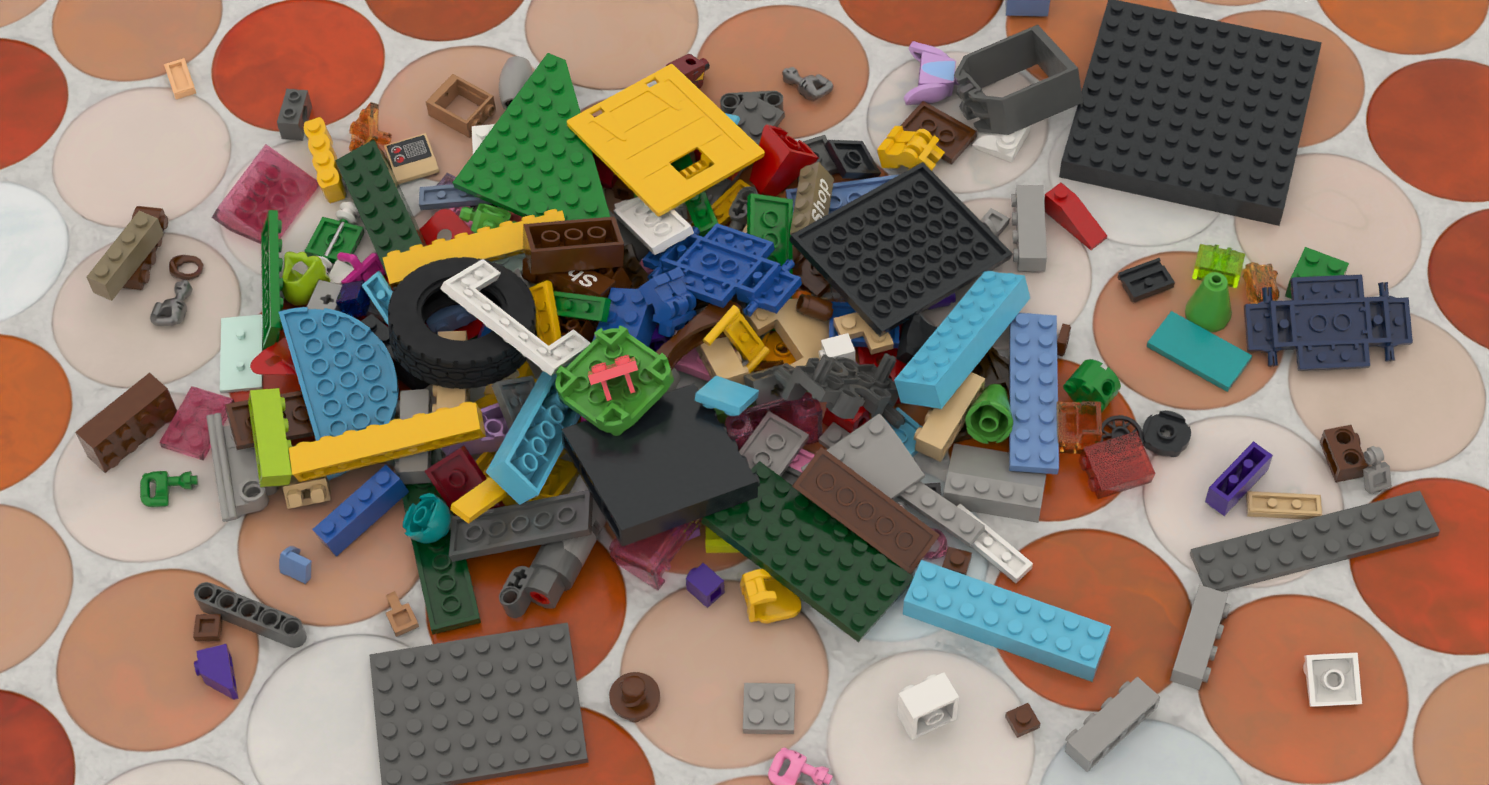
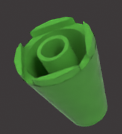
(1210, 303)
(990, 416)

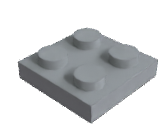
(768, 708)

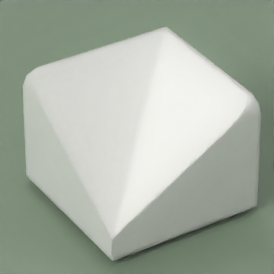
(339, 272)

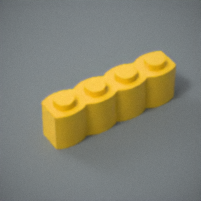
(323, 160)

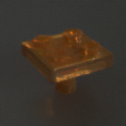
(366, 128)

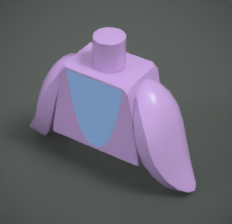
(935, 75)

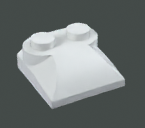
(1001, 145)
(1333, 679)

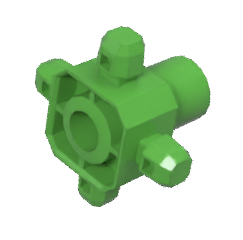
(484, 216)

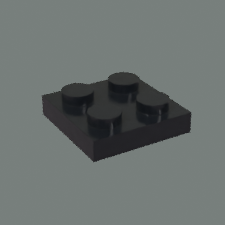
(852, 159)

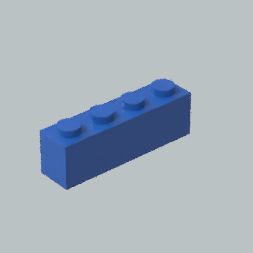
(360, 510)

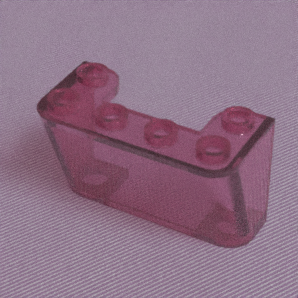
(801, 413)

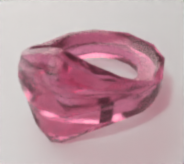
(942, 550)

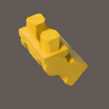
(909, 149)

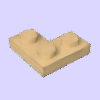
(857, 327)

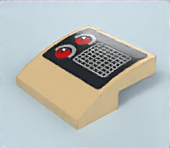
(411, 158)

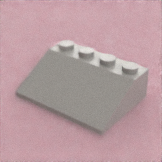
(878, 457)
(985, 485)

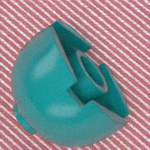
(427, 520)

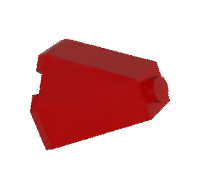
(781, 161)

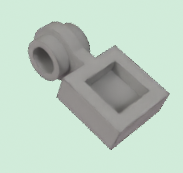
(1378, 475)

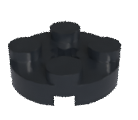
(1162, 445)

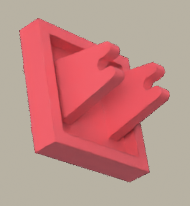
(622, 366)

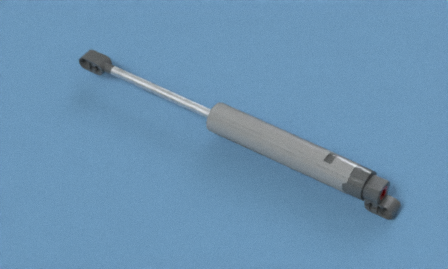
(561, 561)

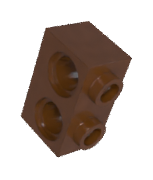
(1339, 454)

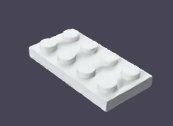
(652, 230)

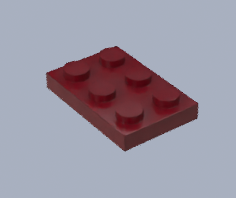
(456, 476)

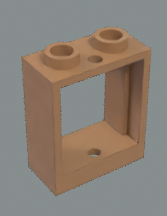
(448, 92)

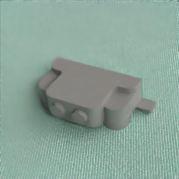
(235, 473)

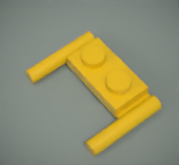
(741, 336)

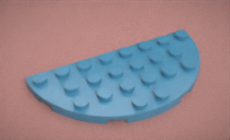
(341, 371)

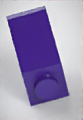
(217, 669)

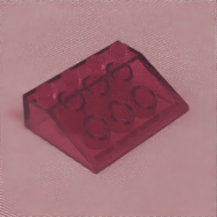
(266, 185)

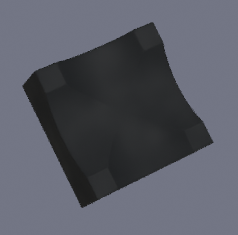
(913, 336)

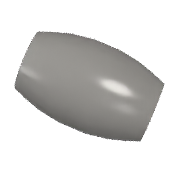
(512, 78)

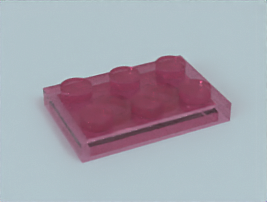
(189, 426)

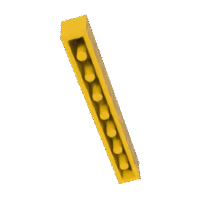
(485, 244)
(387, 441)

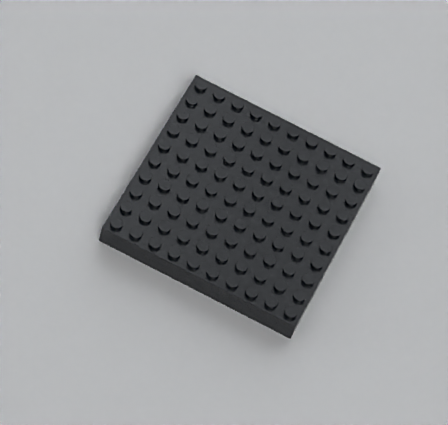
(1192, 111)

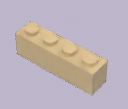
(722, 360)
(944, 424)

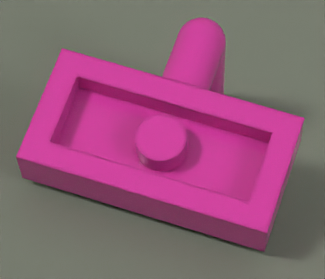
(363, 270)

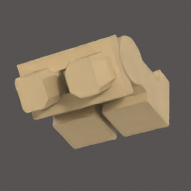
(306, 492)

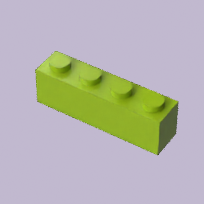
(269, 437)

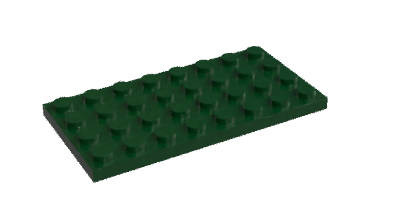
(812, 554)

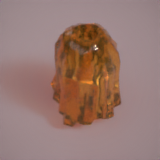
(1258, 277)

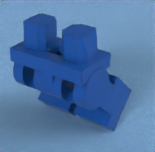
(671, 301)

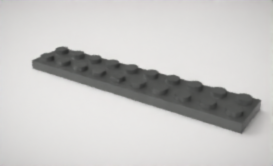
(1314, 542)

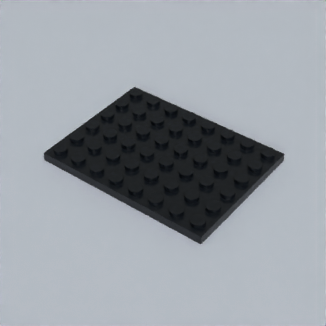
(900, 248)

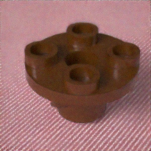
(634, 696)

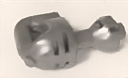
(808, 85)
(173, 308)

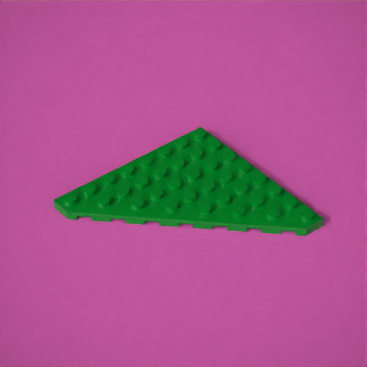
(533, 157)

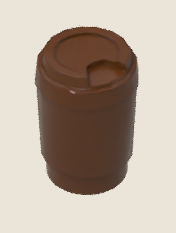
(814, 307)

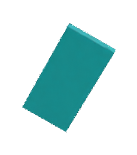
(1199, 351)

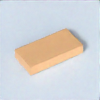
(180, 78)

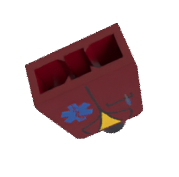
(692, 68)

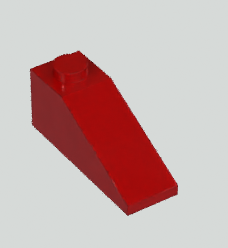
(1072, 215)

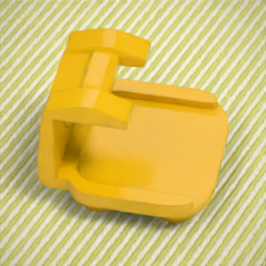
(767, 598)

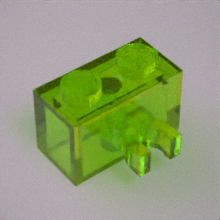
(1219, 260)

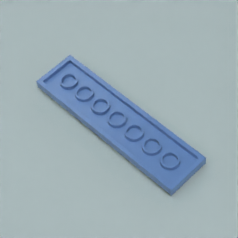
(1033, 393)

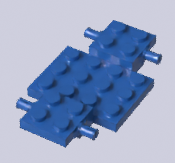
(727, 265)

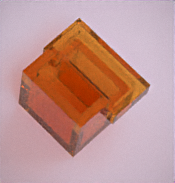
(1078, 425)

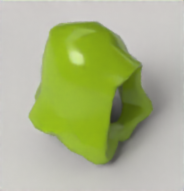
(299, 287)

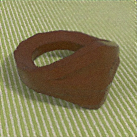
(181, 259)

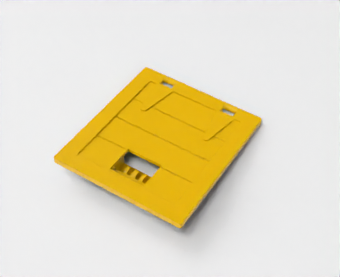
(657, 125)

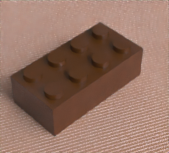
(573, 245)
(127, 422)

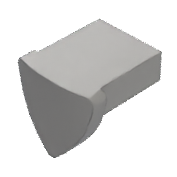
(995, 222)

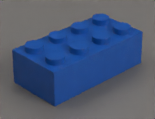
(632, 312)

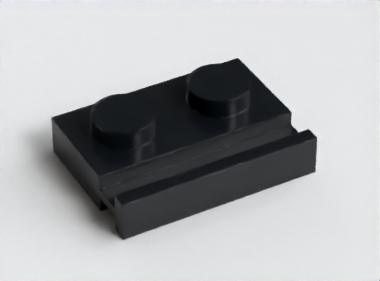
(1146, 280)

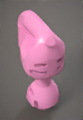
(797, 766)

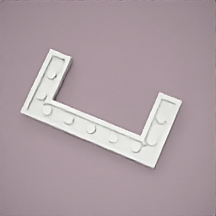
(465, 290)

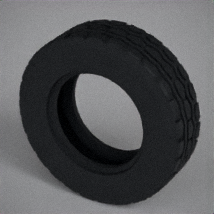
(449, 361)

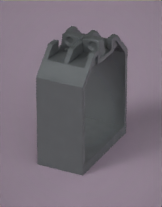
(1024, 106)

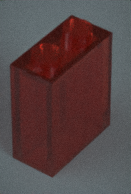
(1116, 465)

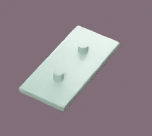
(239, 346)

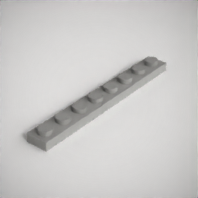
(925, 500)

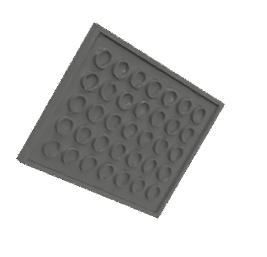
(478, 708)

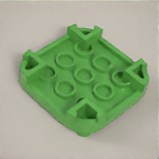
(624, 409)

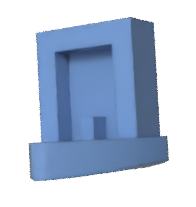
(295, 565)

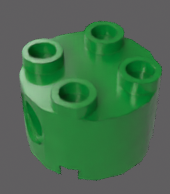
(1093, 384)

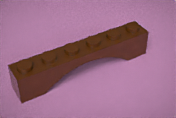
(694, 332)

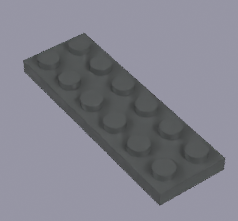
(753, 117)
(522, 525)

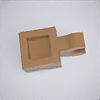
(400, 616)

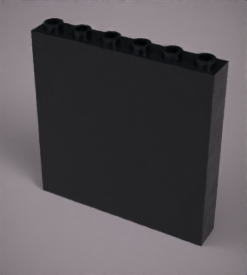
(662, 468)

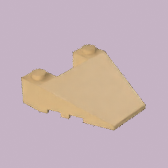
(798, 332)

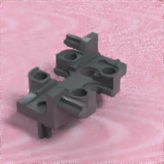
(841, 383)

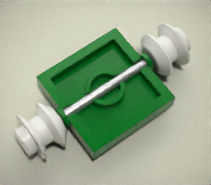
(336, 236)

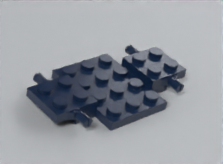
(1328, 323)

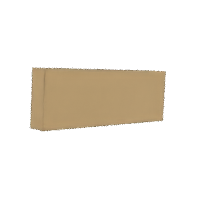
(1283, 505)

